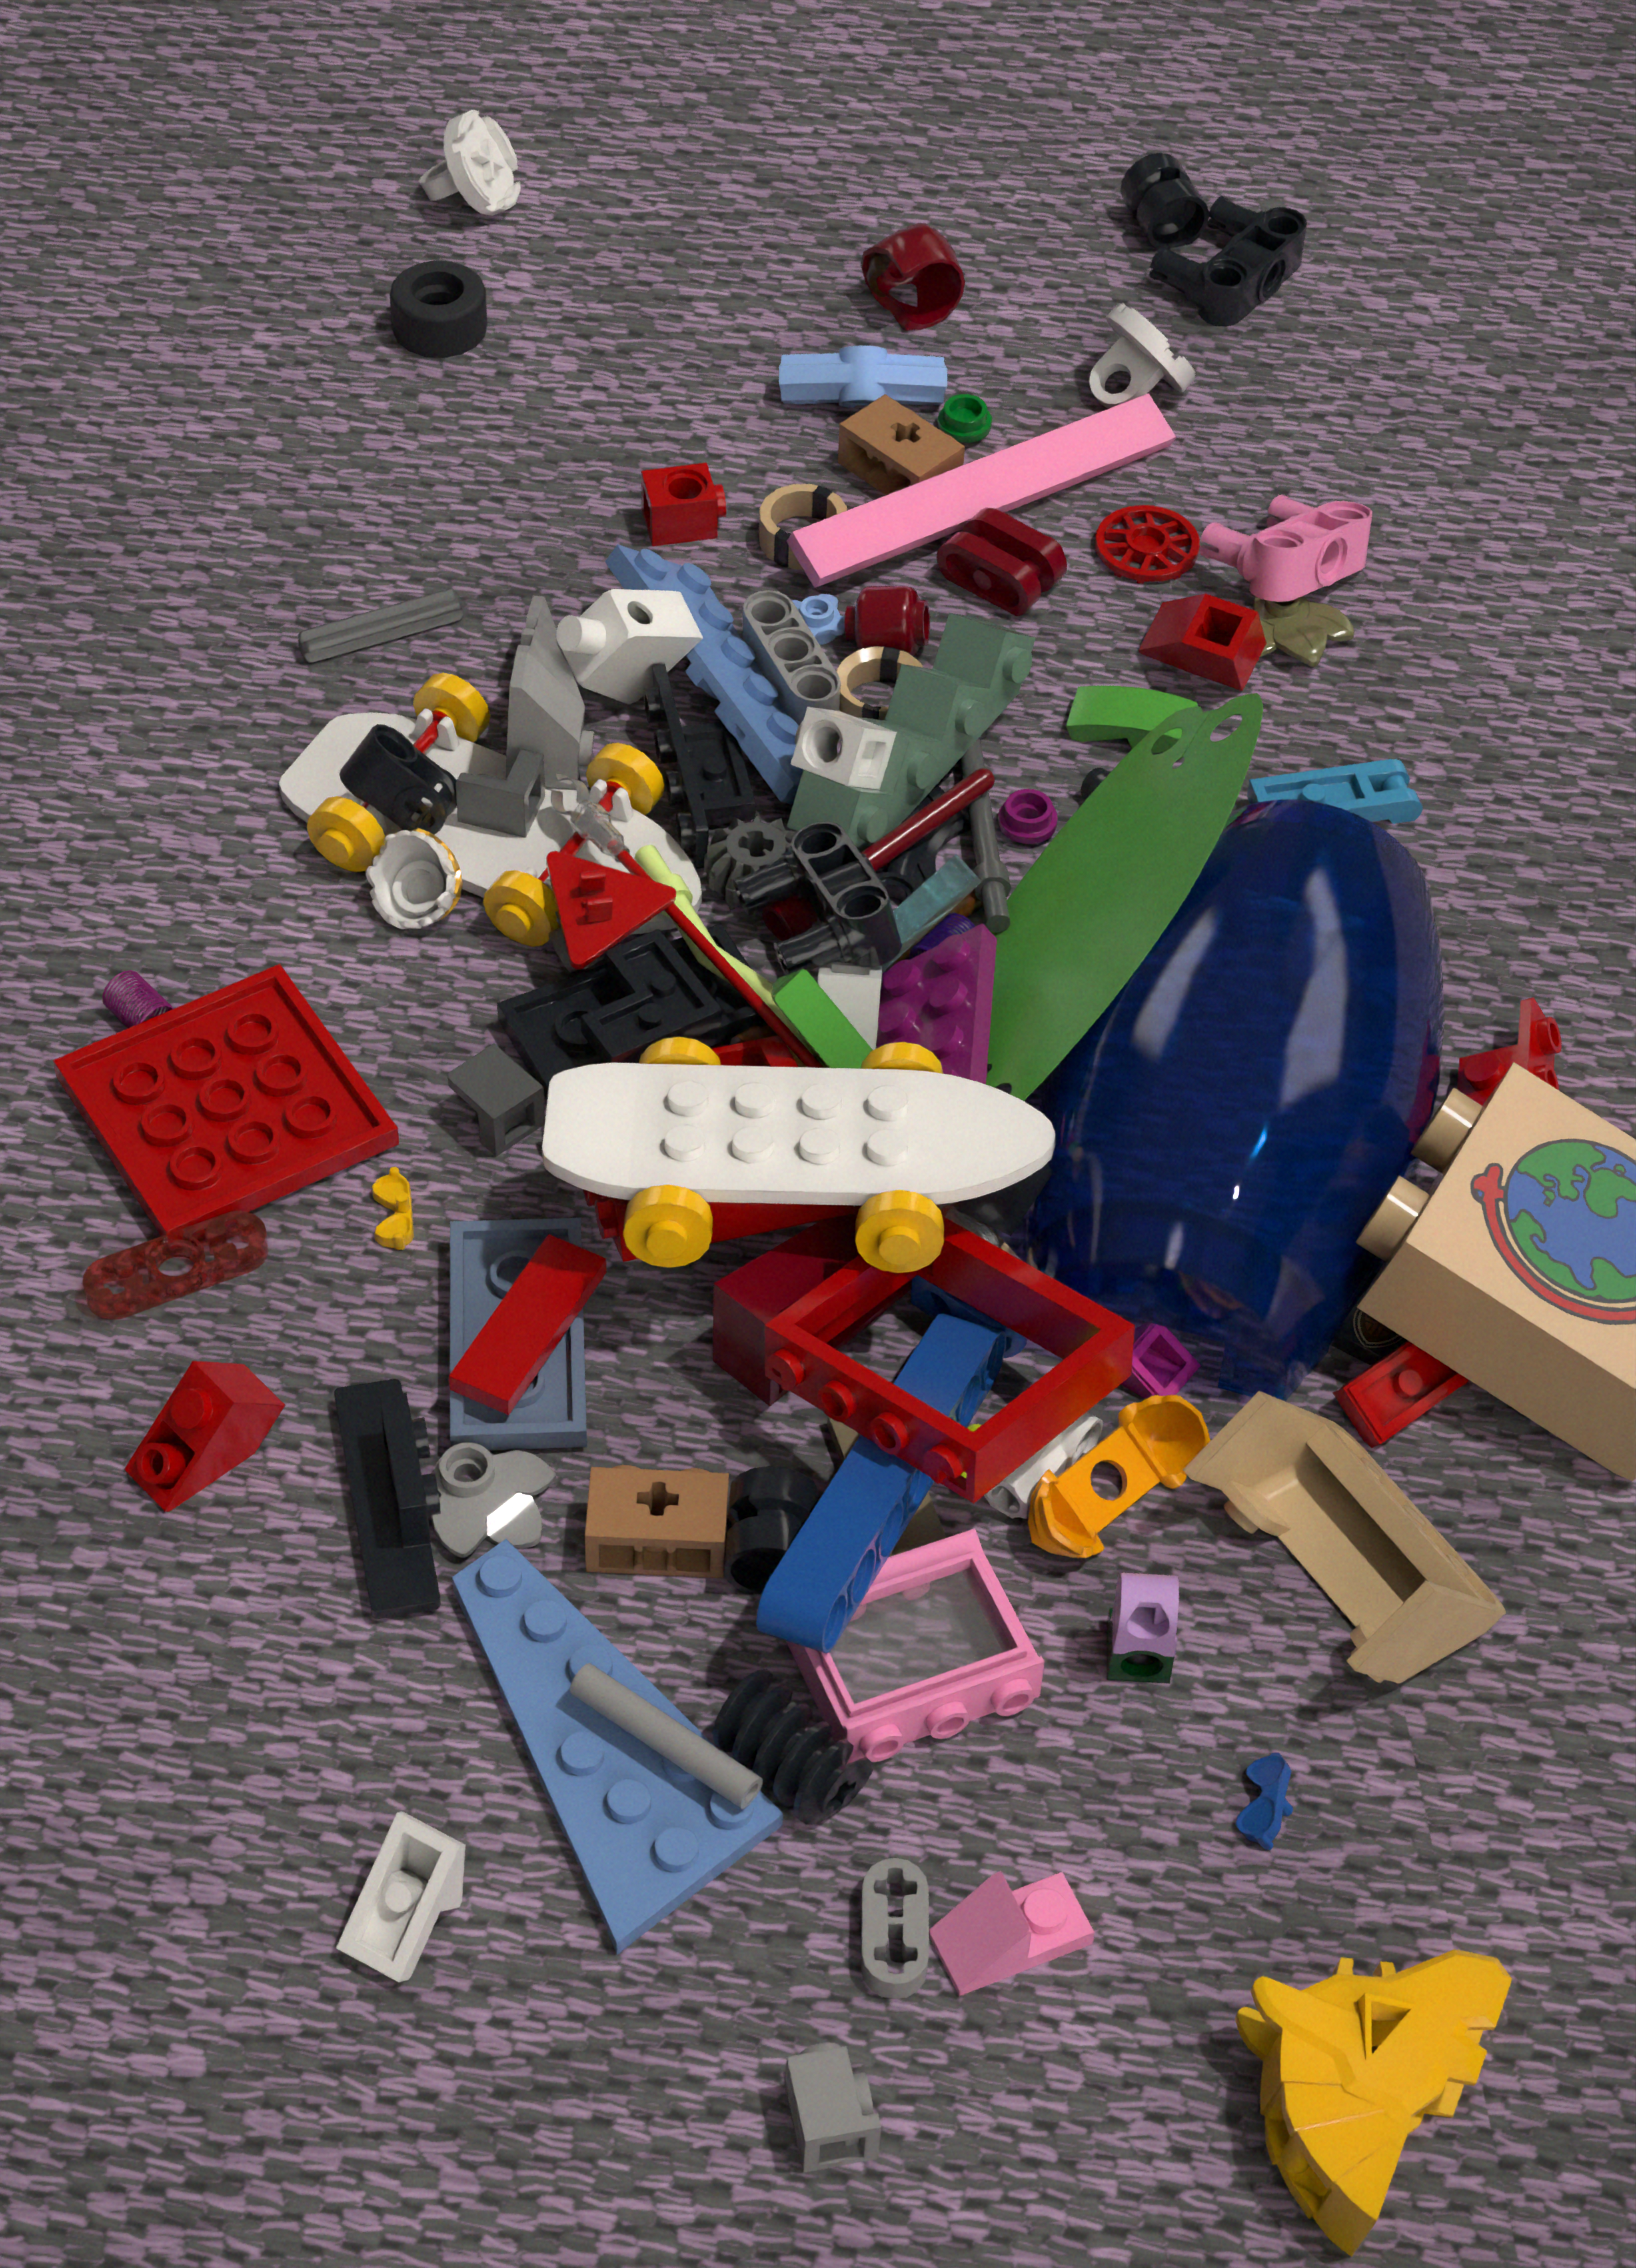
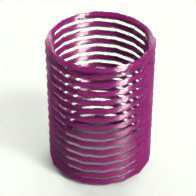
(135, 997)

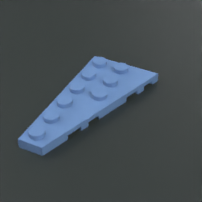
(629, 1814)

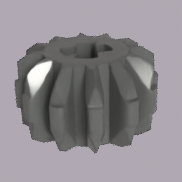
(742, 851)

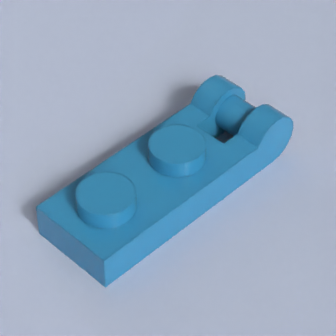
(1347, 788)

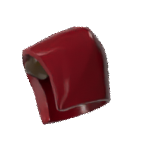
(919, 258)

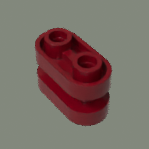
(1002, 561)

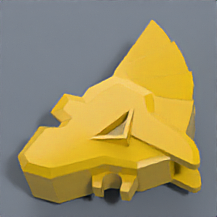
(1345, 2113)

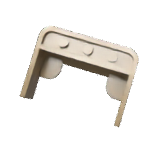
(1351, 1533)

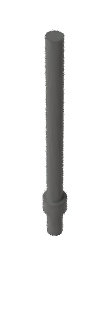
(993, 873)

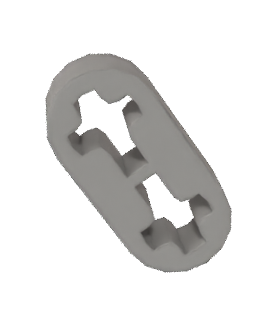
(910, 1927)

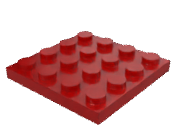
(225, 1102)

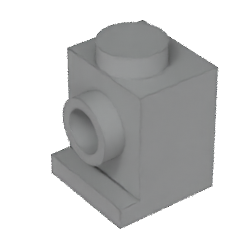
(830, 2108)

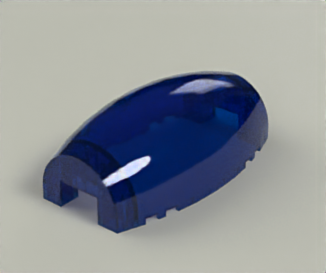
(1252, 1095)

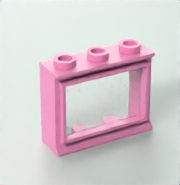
(924, 1653)

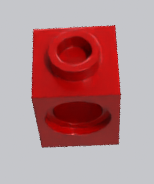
(681, 504)

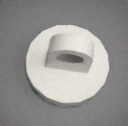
(475, 165)
(1143, 354)

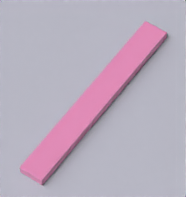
(995, 481)

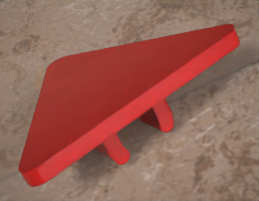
(600, 904)

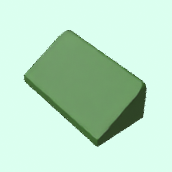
(819, 1020)

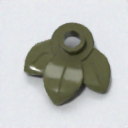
(1301, 627)

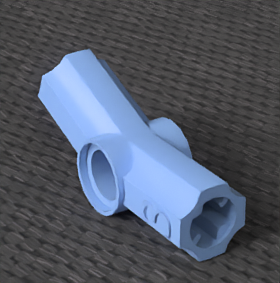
(862, 376)

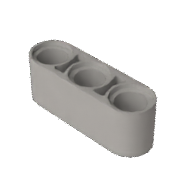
(789, 654)

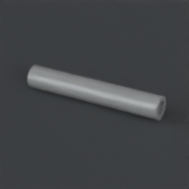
(666, 1736)

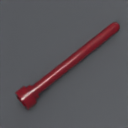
(797, 915)

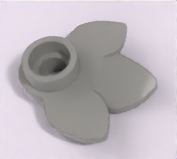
(495, 1504)

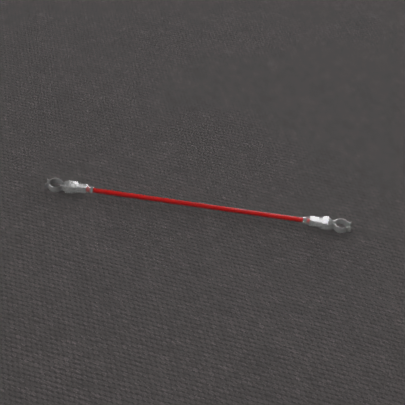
(595, 824)

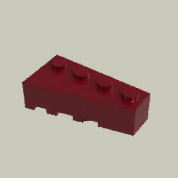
(772, 1284)

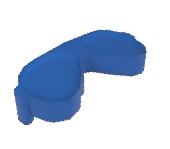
(1263, 1816)

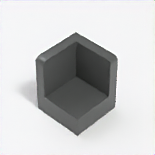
(503, 803)
(502, 1094)

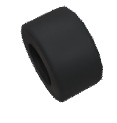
(438, 309)

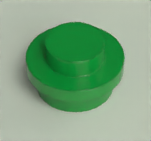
(965, 418)

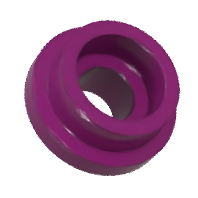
(1028, 817)

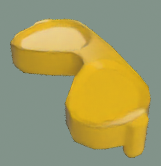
(395, 1194)

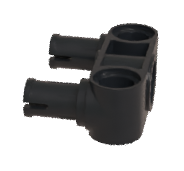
(1247, 271)
(844, 893)

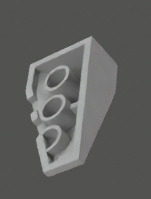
(546, 703)

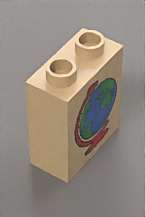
(1521, 1260)

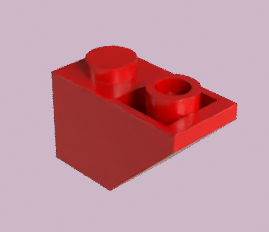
(1207, 638)
(203, 1431)

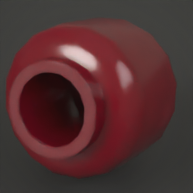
(889, 619)

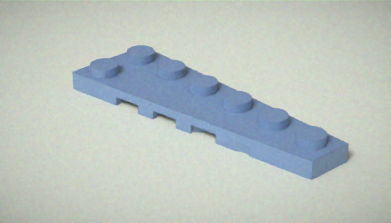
(722, 667)

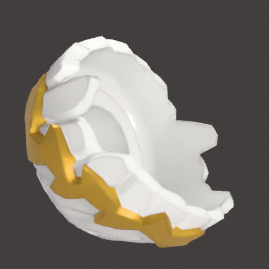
(414, 879)

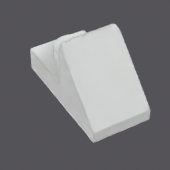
(406, 1890)

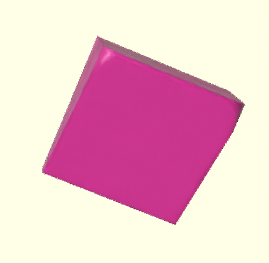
(1159, 1362)

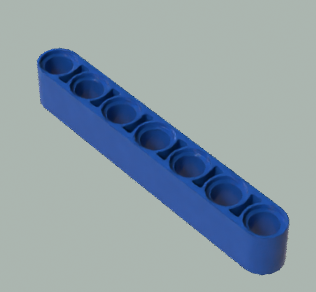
(874, 1495)

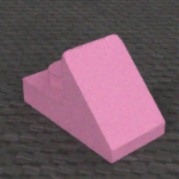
(1009, 1931)

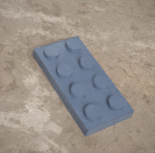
(483, 1268)

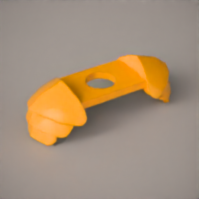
(1147, 1448)

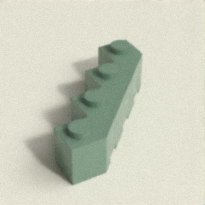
(935, 721)

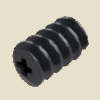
(785, 1753)

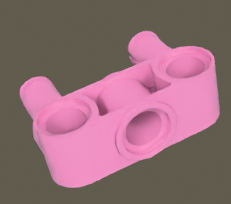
(1298, 550)

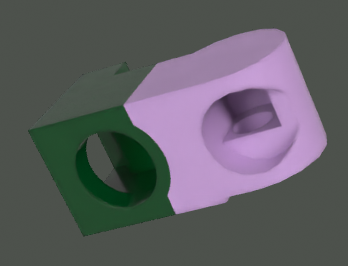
(1143, 1623)

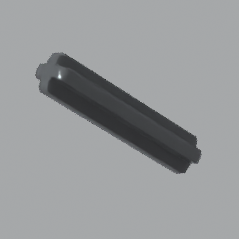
(380, 626)

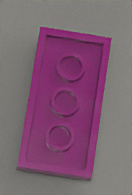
(944, 1002)

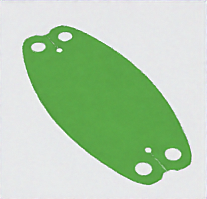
(1110, 889)

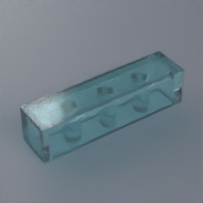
(932, 903)

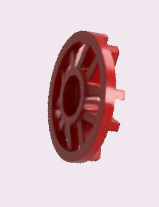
(1147, 543)

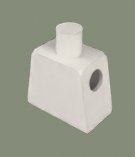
(623, 637)

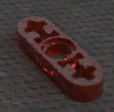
(186, 1243)

